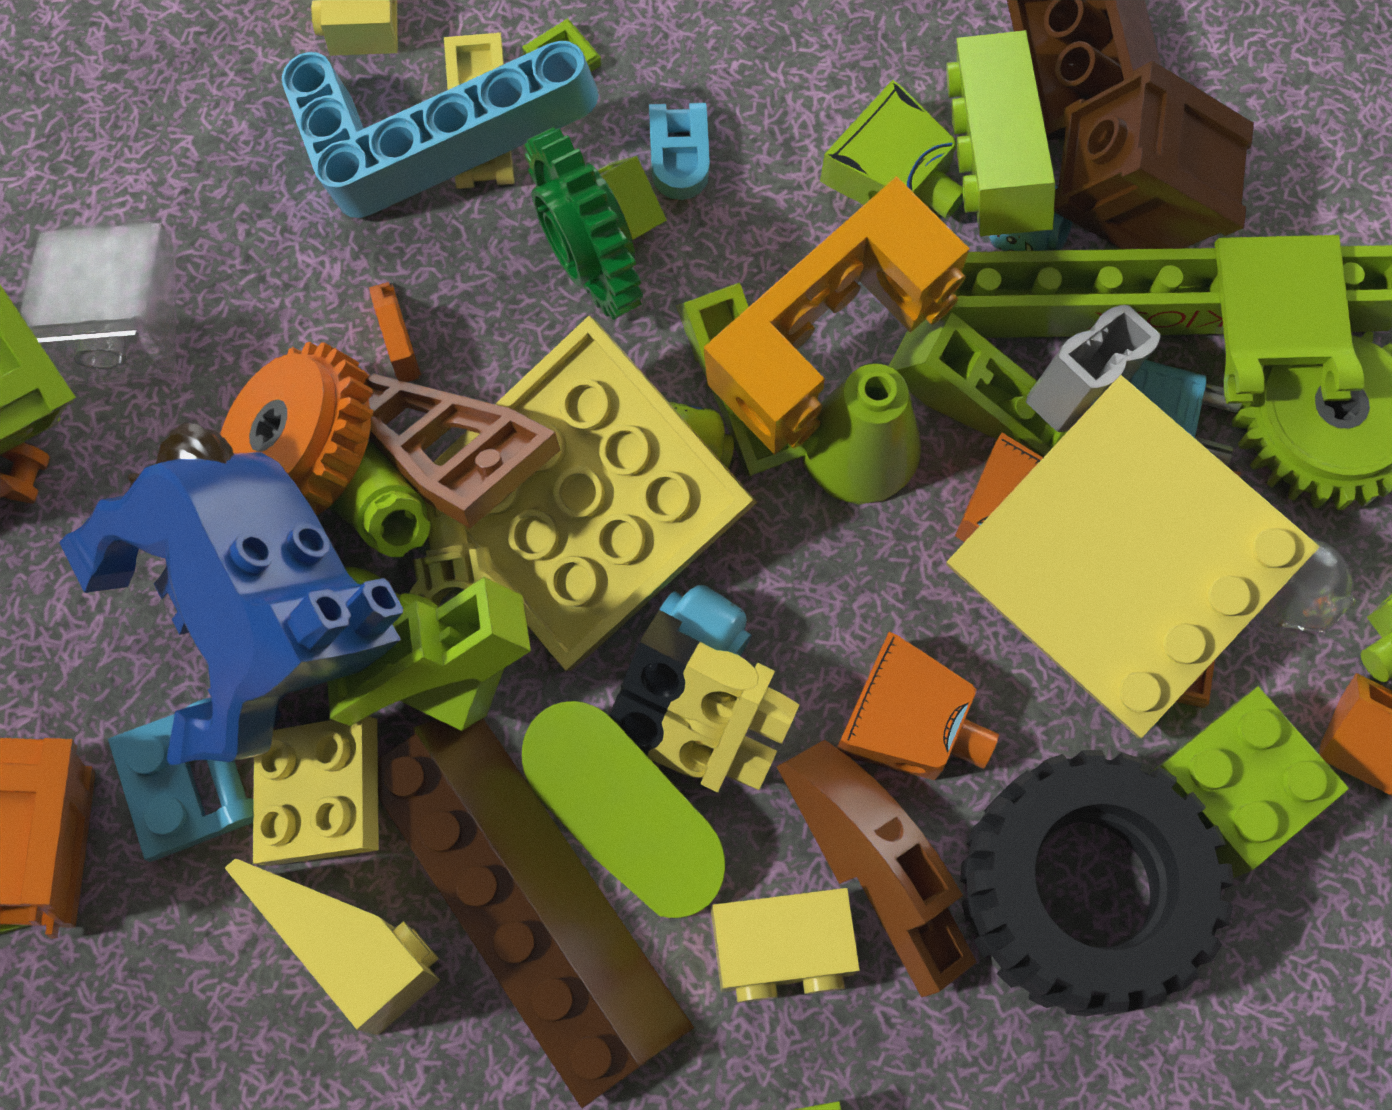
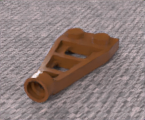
(482, 472)

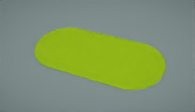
(623, 808)

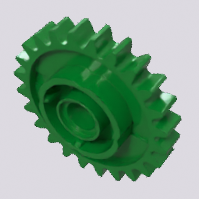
(583, 223)

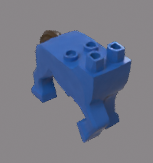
(246, 582)

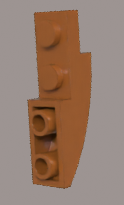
(875, 840)

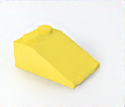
(353, 954)

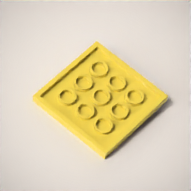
(613, 508)
(1131, 556)

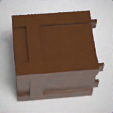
(1153, 163)

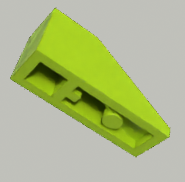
(971, 382)

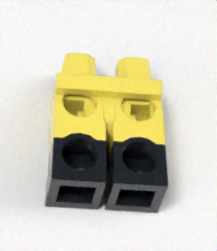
(695, 706)

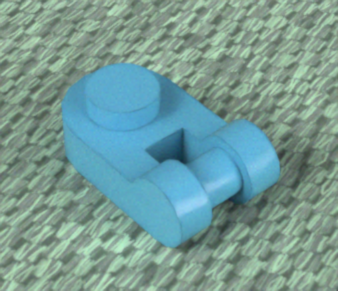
(679, 163)

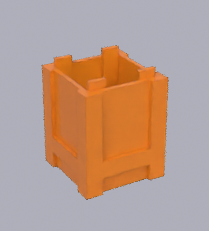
(42, 831)

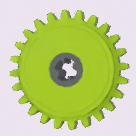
(1323, 444)

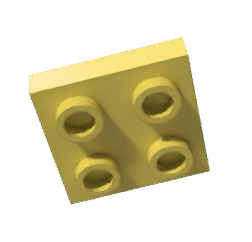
(316, 793)

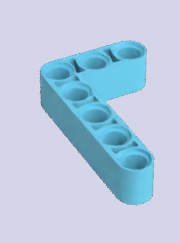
(437, 137)

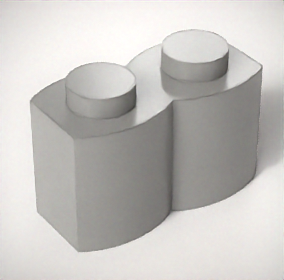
(1090, 365)

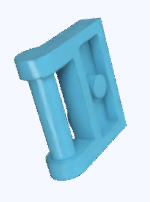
(165, 796)

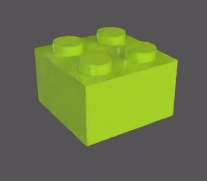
(1254, 779)

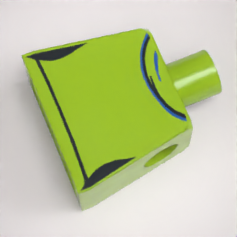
(890, 141)

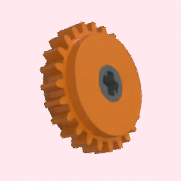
(307, 416)

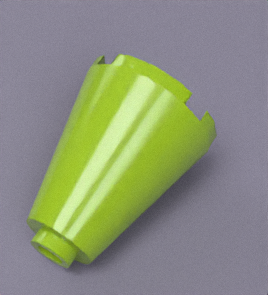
(865, 437)

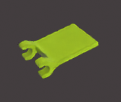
(1285, 308)

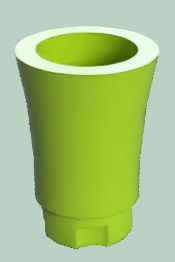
(383, 506)

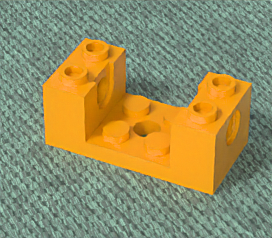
(889, 247)

